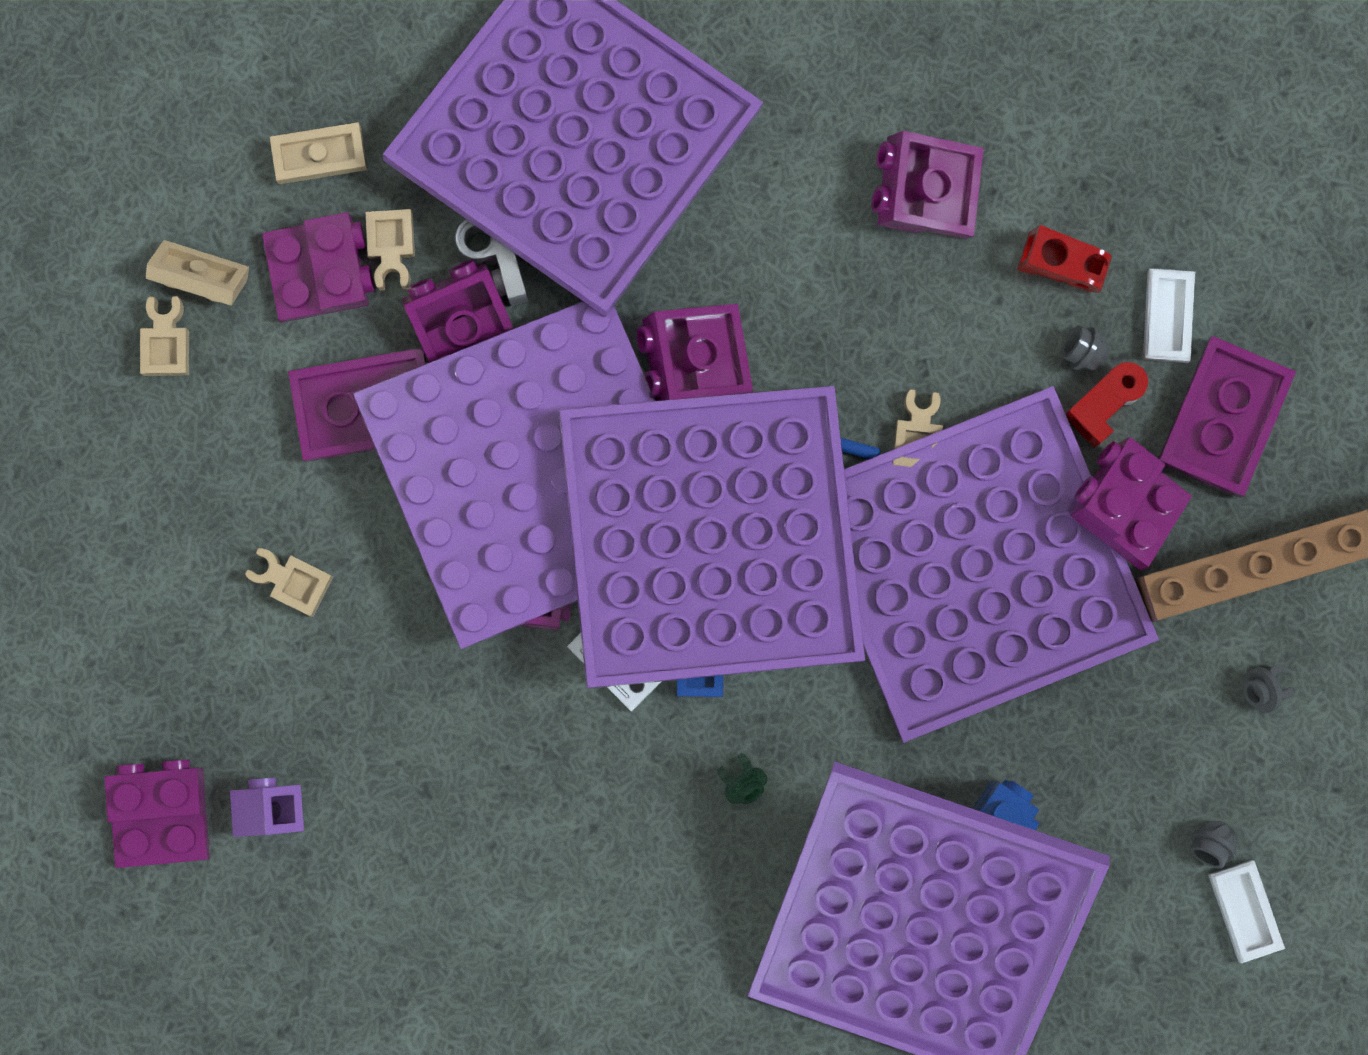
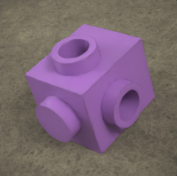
(266, 809)

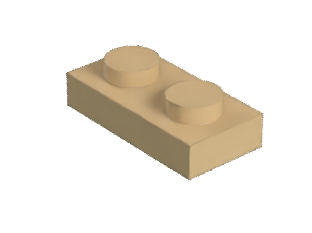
(318, 153)
(197, 272)

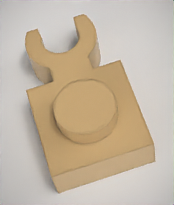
(390, 239)
(164, 347)
(917, 427)
(296, 583)

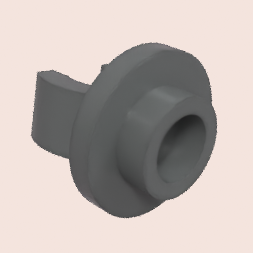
(1263, 688)

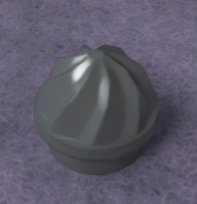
(1085, 348)
(1214, 844)

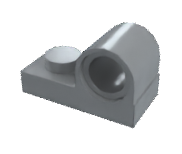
(508, 277)

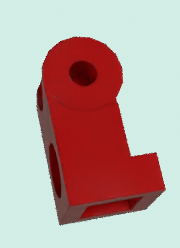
(1064, 259)
(1117, 389)

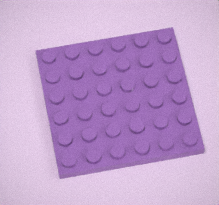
(574, 138)
(483, 462)
(710, 536)
(979, 572)
(925, 921)

